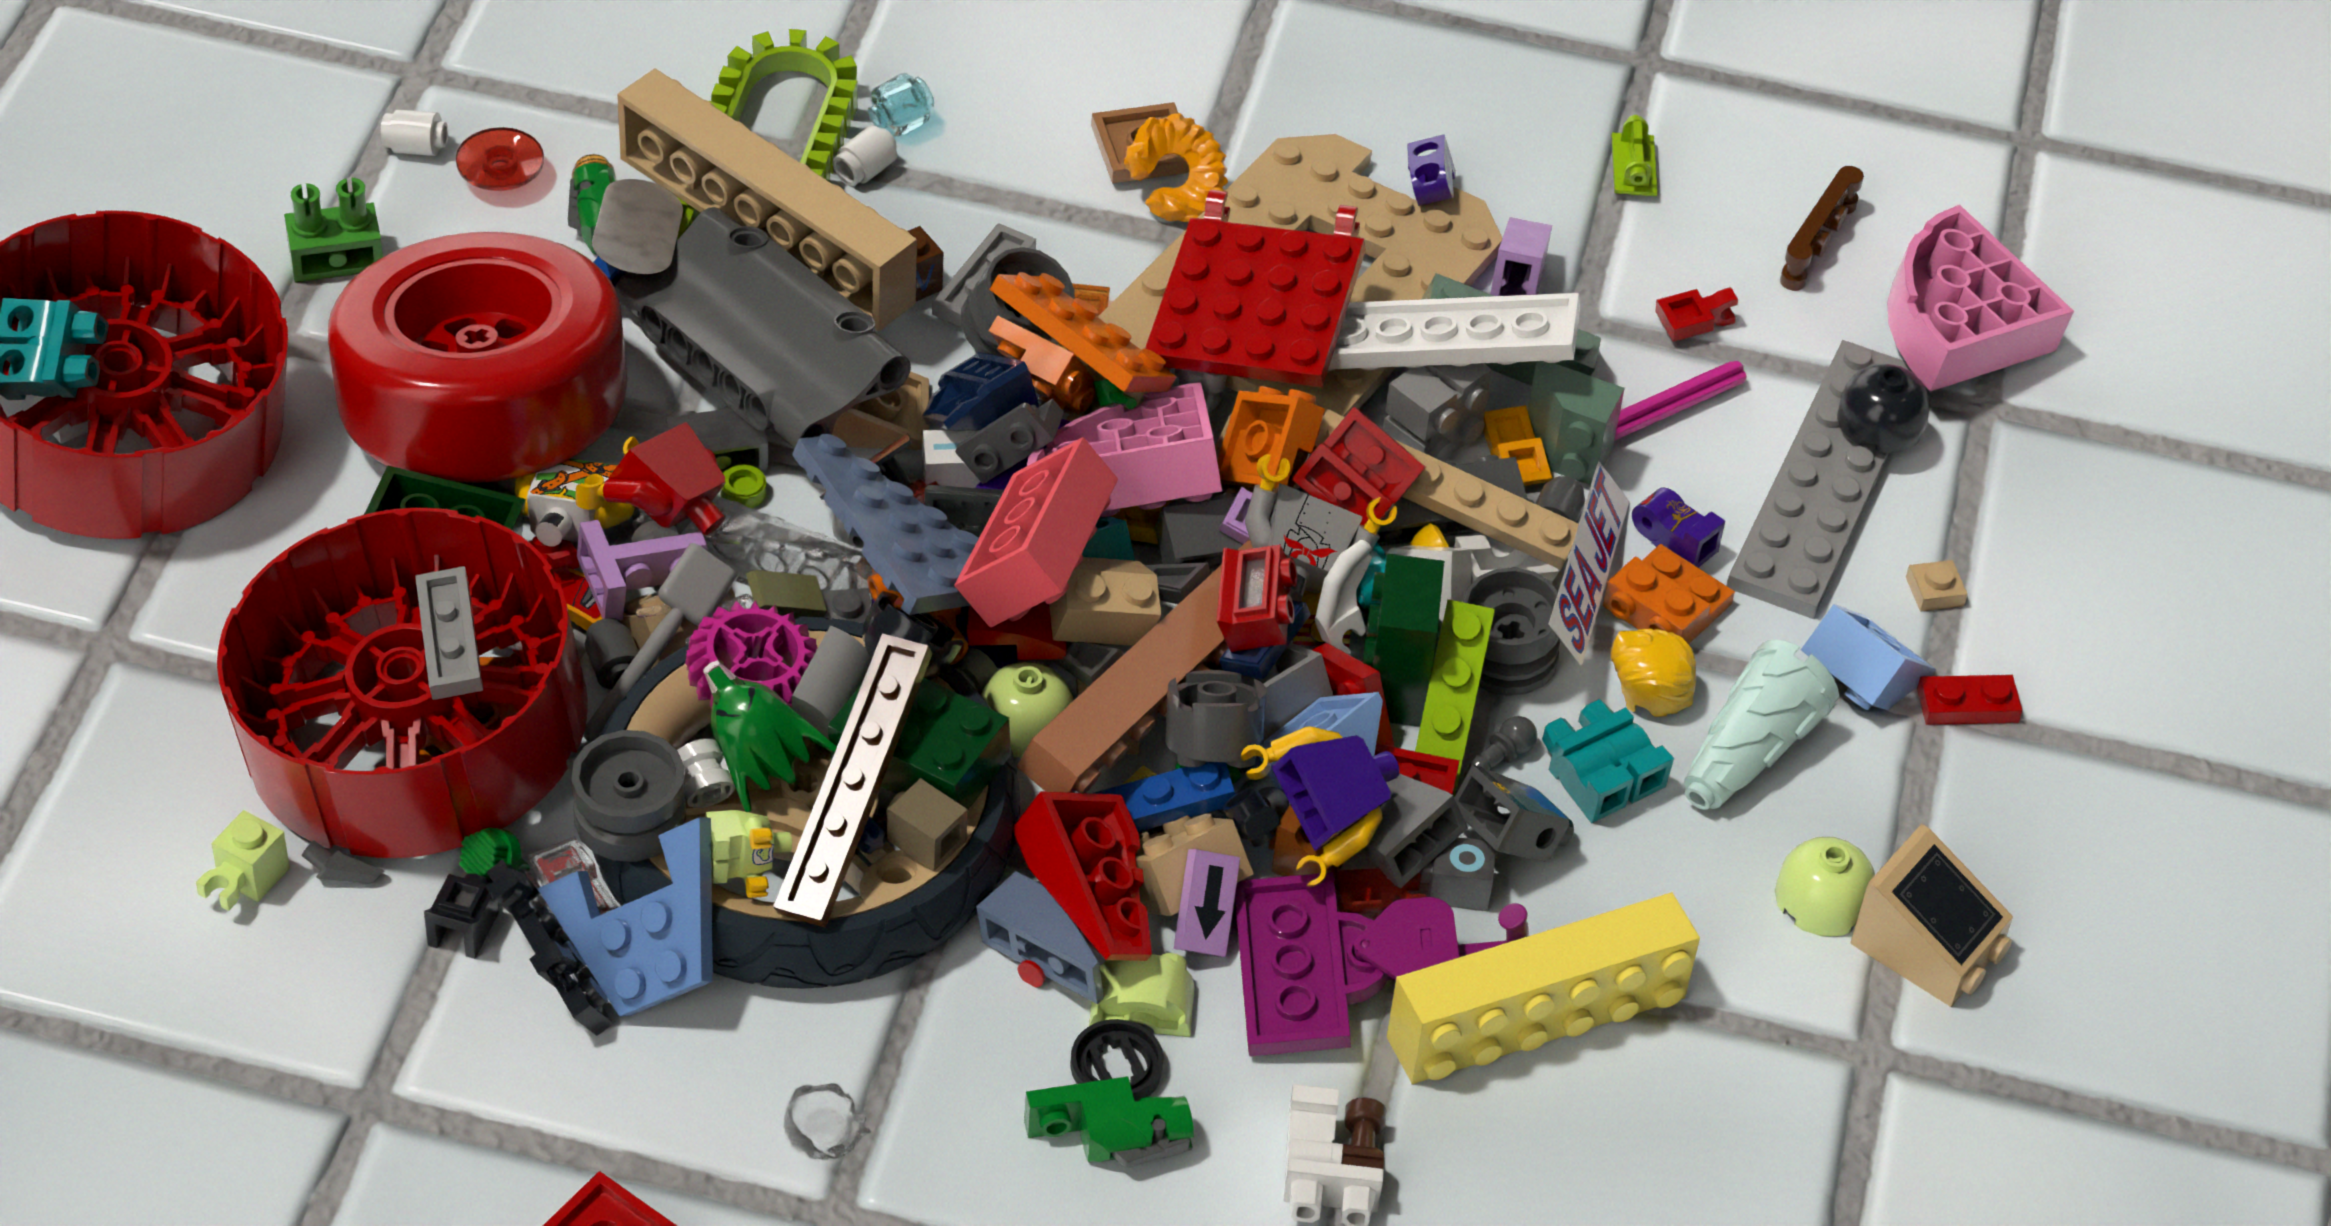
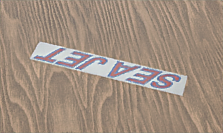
(1589, 563)

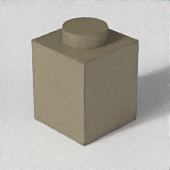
(926, 824)

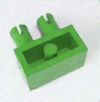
(335, 238)

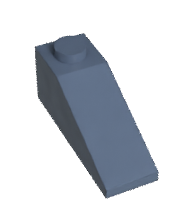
(1030, 925)

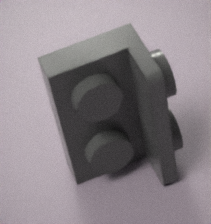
(1010, 439)

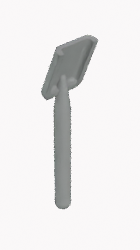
(692, 592)

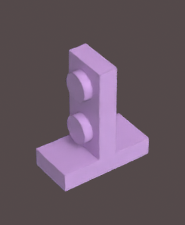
(628, 565)

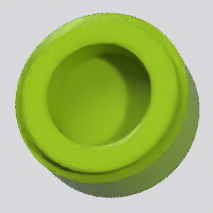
(744, 485)

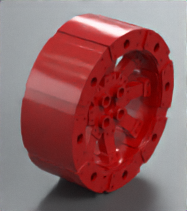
(221, 316)
(356, 602)

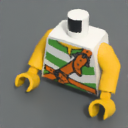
(552, 500)

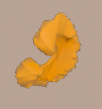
(1196, 146)

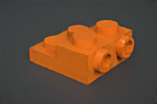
(1053, 369)
(1265, 425)
(1666, 594)

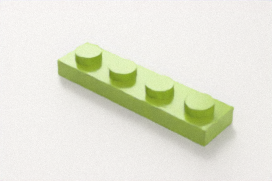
(1455, 681)

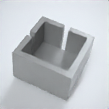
(1438, 413)

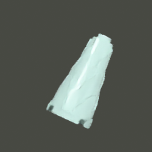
(1764, 715)

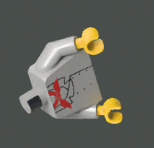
(1305, 527)

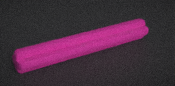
(1679, 397)

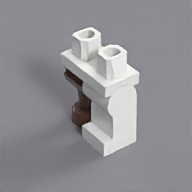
(1331, 1172)

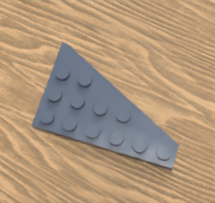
(902, 537)

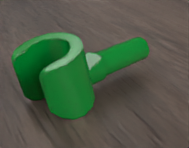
(1108, 394)

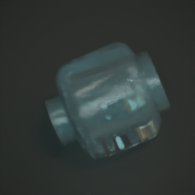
(901, 104)

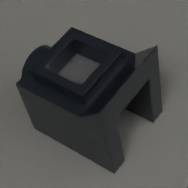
(465, 907)

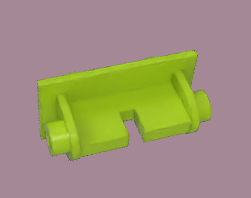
(1634, 159)

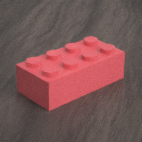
(1037, 533)

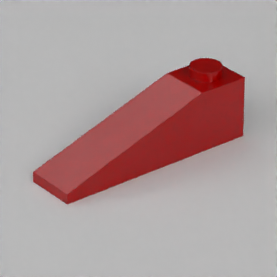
(1087, 861)

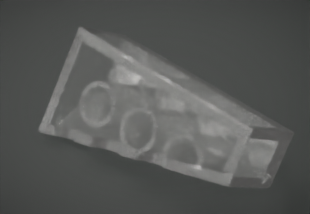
(769, 543)

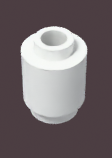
(414, 132)
(865, 155)

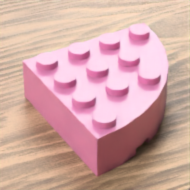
(1969, 304)
(1154, 450)

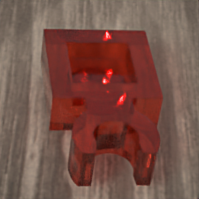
(1370, 891)

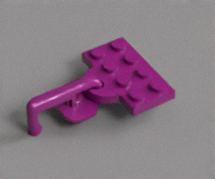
(1311, 962)

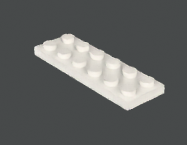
(1458, 331)

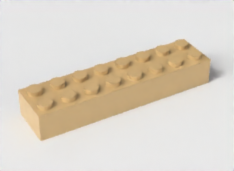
(726, 166)

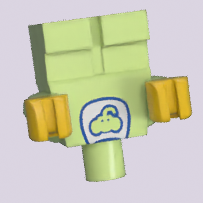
(744, 848)

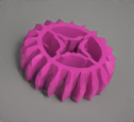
(752, 647)

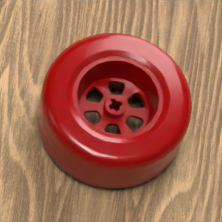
(478, 356)

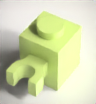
(247, 859)

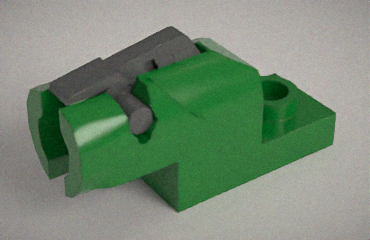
(1111, 1120)

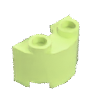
(1147, 993)

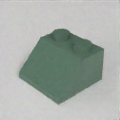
(1574, 419)

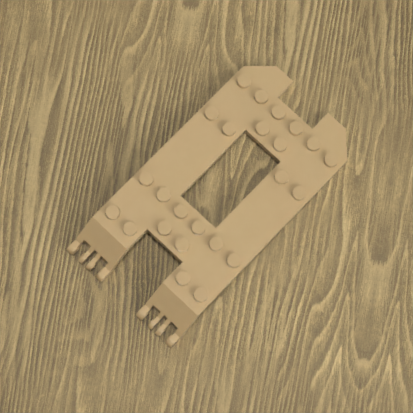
(1300, 187)

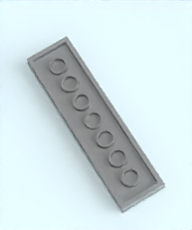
(1812, 500)

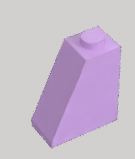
(1521, 258)

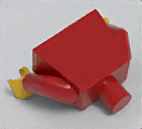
(664, 477)

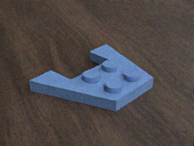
(655, 942)

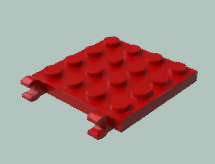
(1257, 297)

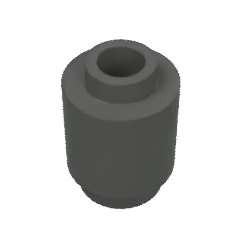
(1563, 496)
(609, 650)

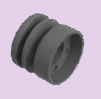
(983, 305)
(1521, 642)

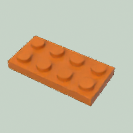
(1080, 331)

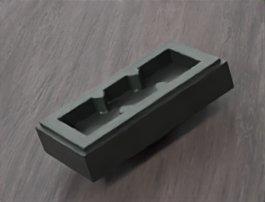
(964, 506)

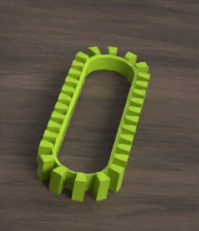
(824, 63)

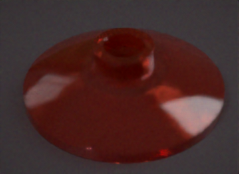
(499, 159)

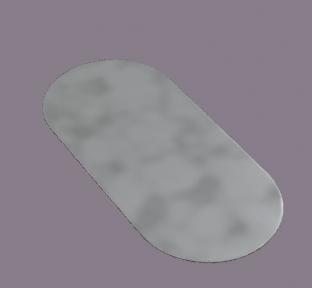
(637, 226)

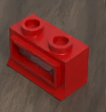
(1255, 597)

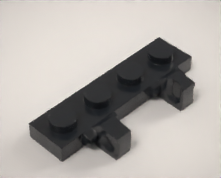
(553, 958)

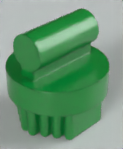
(488, 848)

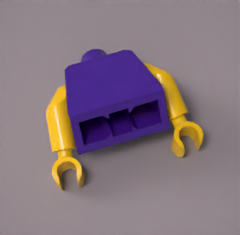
(1331, 788)

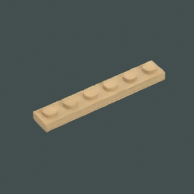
(1482, 506)

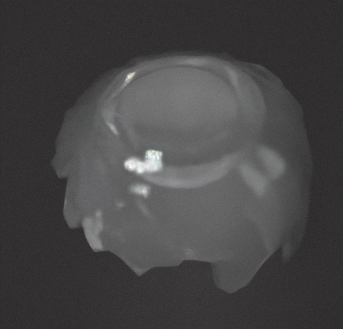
(823, 1122)

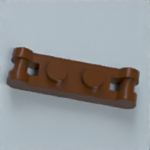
(1815, 233)

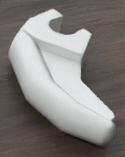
(1338, 601)

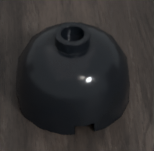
(1884, 408)
(920, 628)

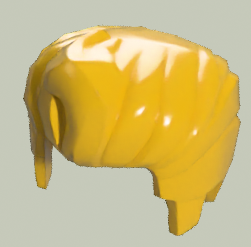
(1654, 670)

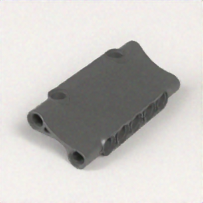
(762, 329)

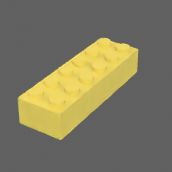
(1541, 988)

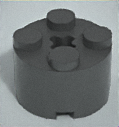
(1214, 718)

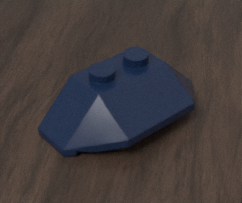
(979, 392)

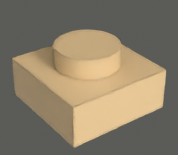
(1936, 585)

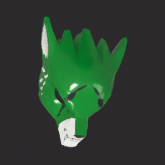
(756, 731)

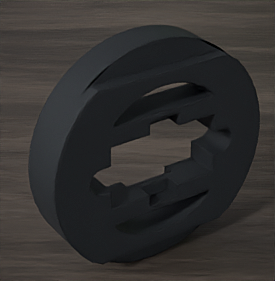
(1126, 1036)

